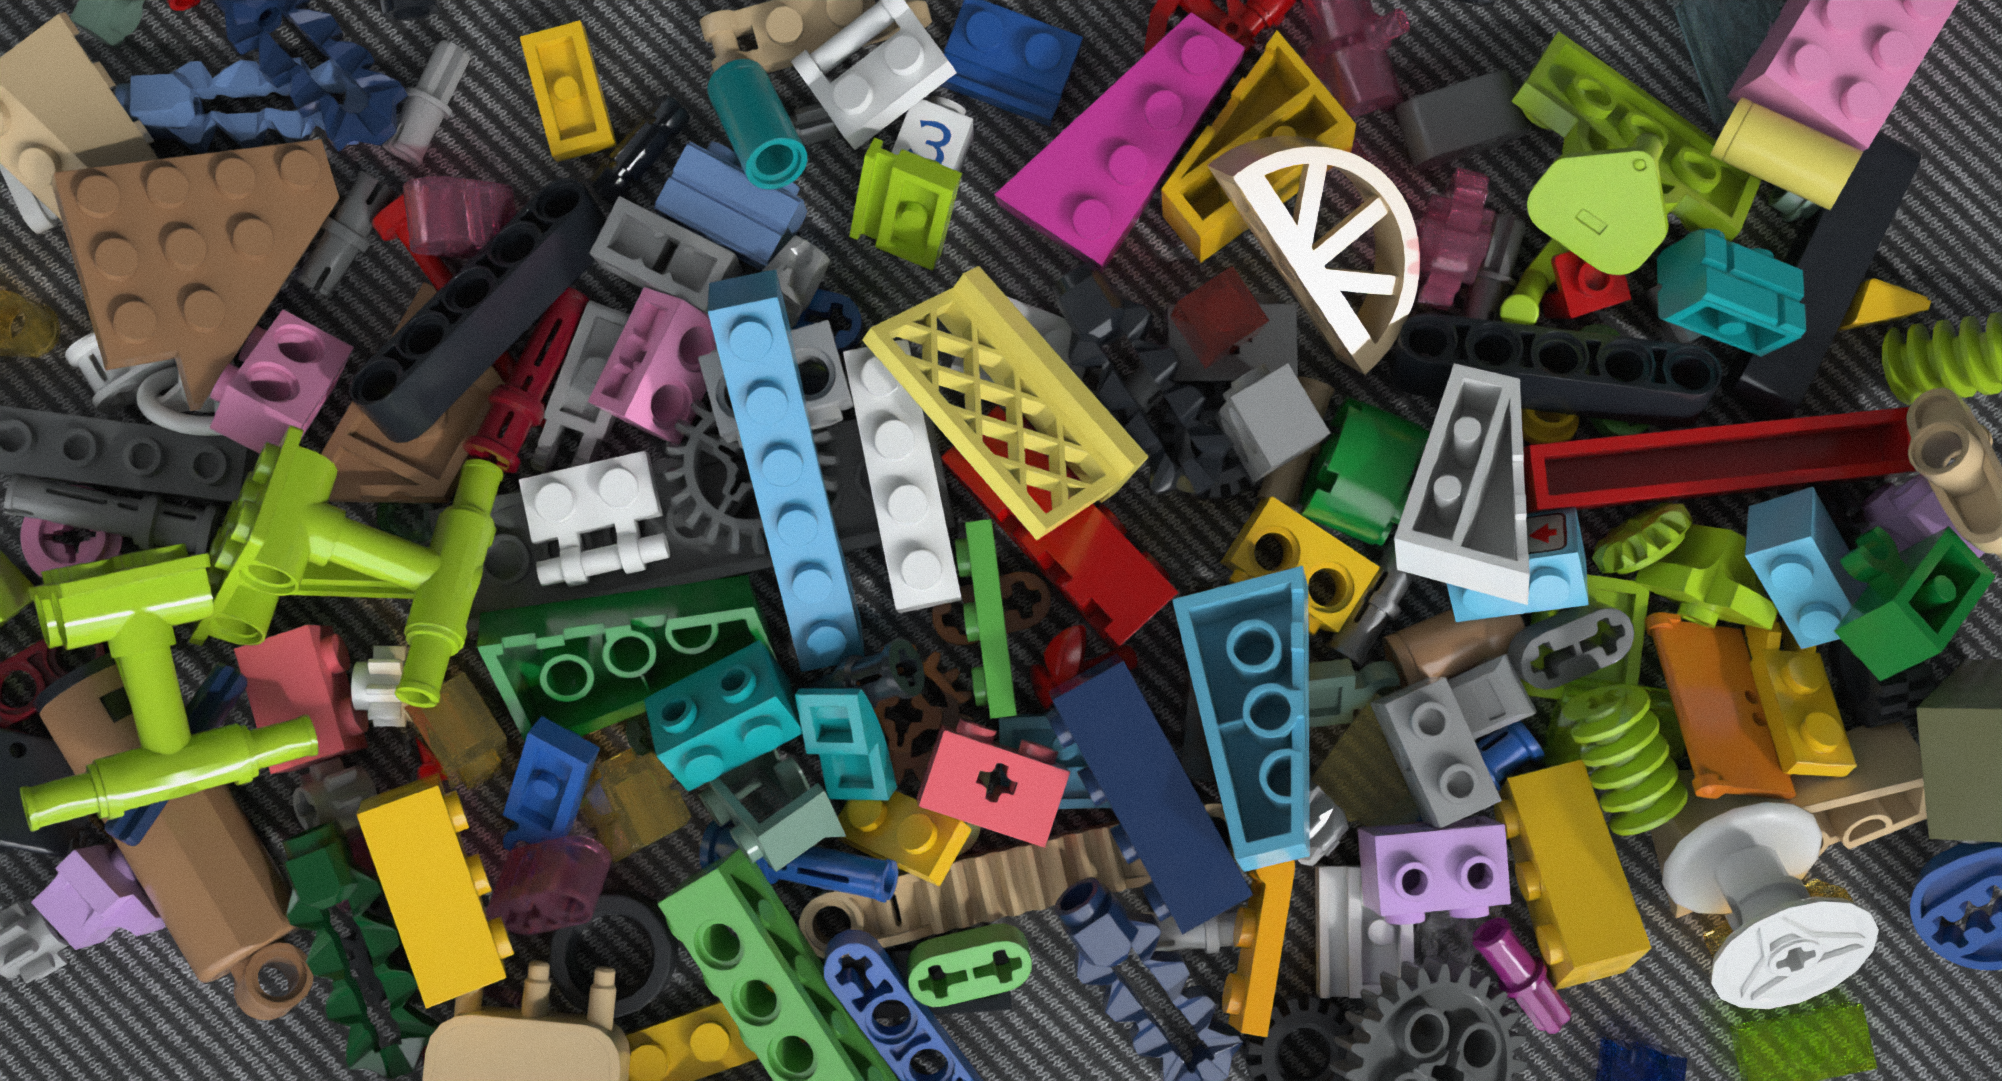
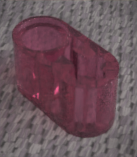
(455, 214)
(550, 885)

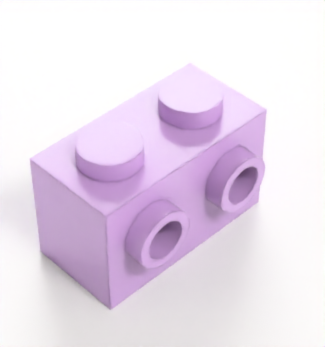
(1434, 869)

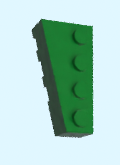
(604, 654)

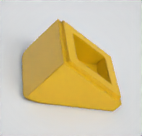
(1881, 303)

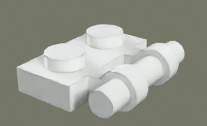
(592, 499)

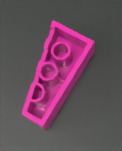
(1117, 153)

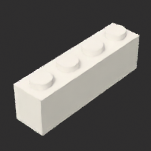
(902, 485)

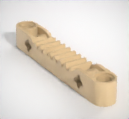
(988, 886)

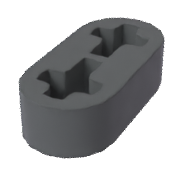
(1573, 654)

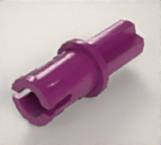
(1521, 975)

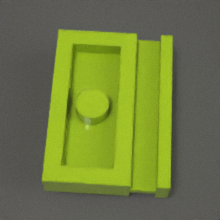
(905, 204)

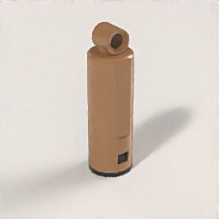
(198, 857)

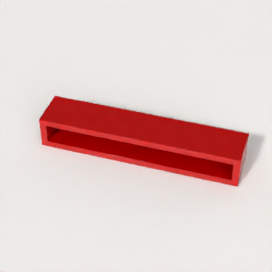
(1717, 460)

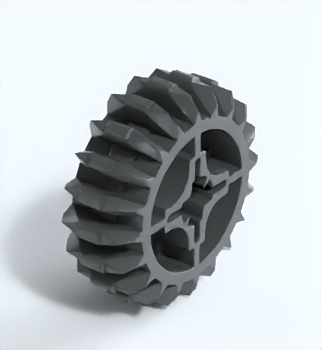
(736, 492)

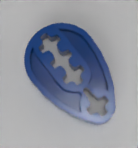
(1944, 889)

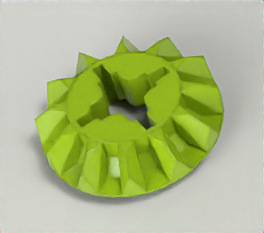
(1642, 539)

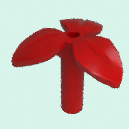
(1066, 660)

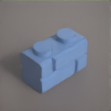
(720, 204)

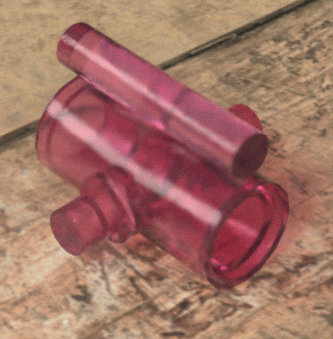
(1354, 53)

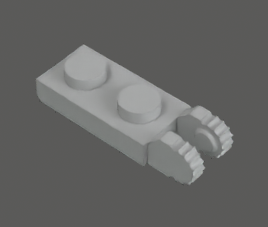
(569, 402)

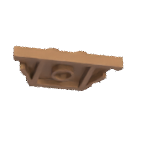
(410, 471)

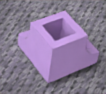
(95, 897)

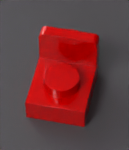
(1581, 288)

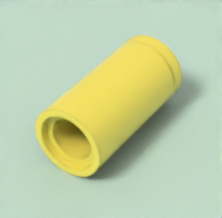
(1786, 153)

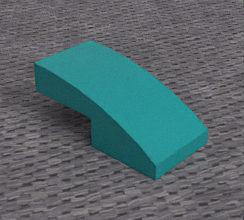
(848, 741)

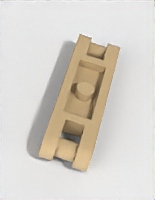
(789, 28)

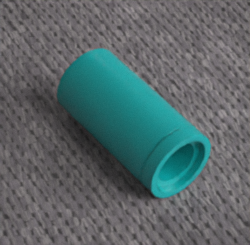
(757, 124)

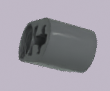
(1461, 120)

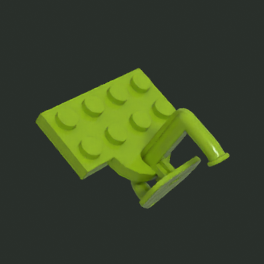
(1618, 173)

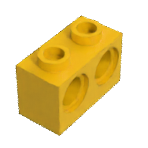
(1303, 546)

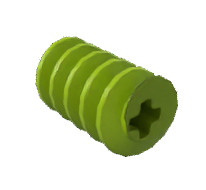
(1947, 361)
(1632, 757)

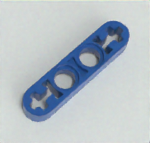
(898, 1042)

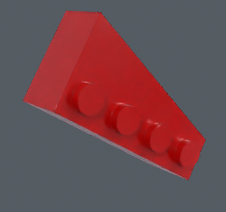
(1082, 557)

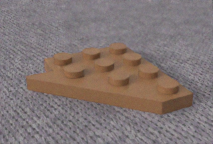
(191, 250)

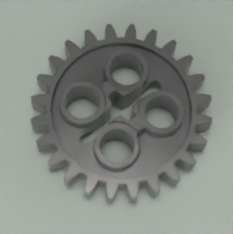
(1455, 1034)

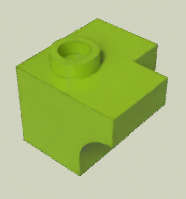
(1710, 580)

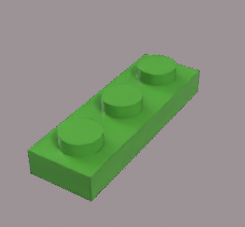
(986, 619)

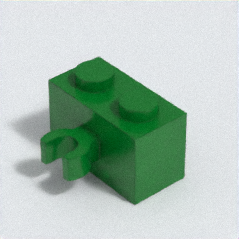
(1911, 598)

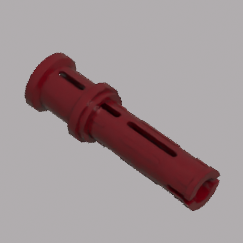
(524, 408)

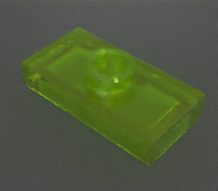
(1805, 1045)

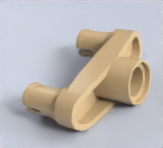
(1970, 486)

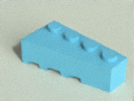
(1252, 694)

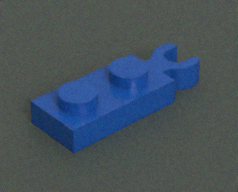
(548, 784)

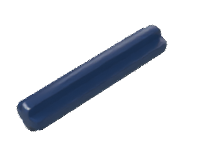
(204, 712)

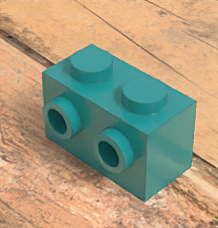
(723, 716)

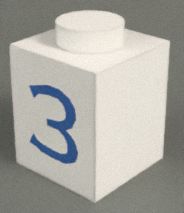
(936, 132)

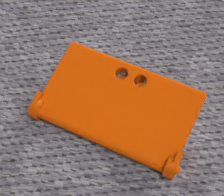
(1721, 729)

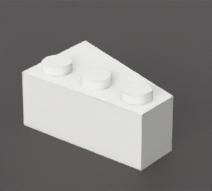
(1469, 491)

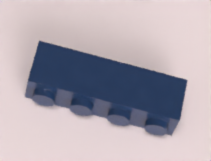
(1149, 794)

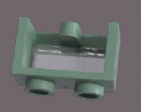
(771, 809)

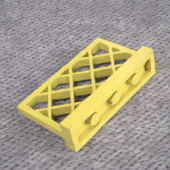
(1028, 382)

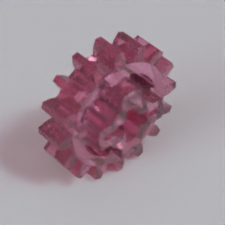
(1453, 238)

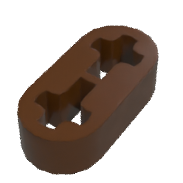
(1012, 617)

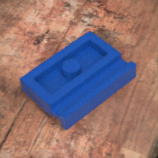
(1010, 60)

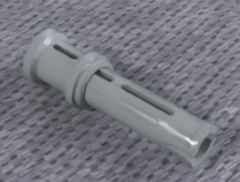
(145, 520)

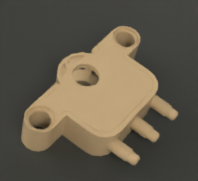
(531, 1041)

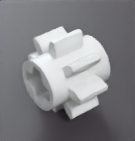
(376, 683)

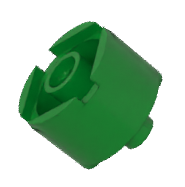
(1363, 472)

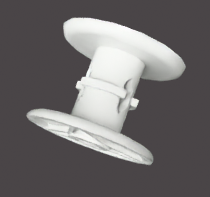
(1782, 938)

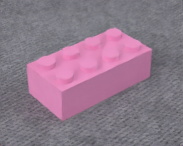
(1841, 62)

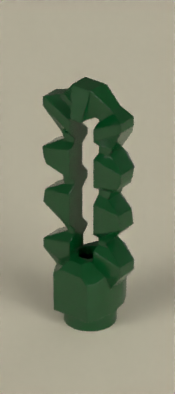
(321, 877)

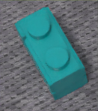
(1730, 292)

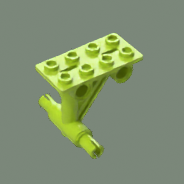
(292, 542)
(134, 606)

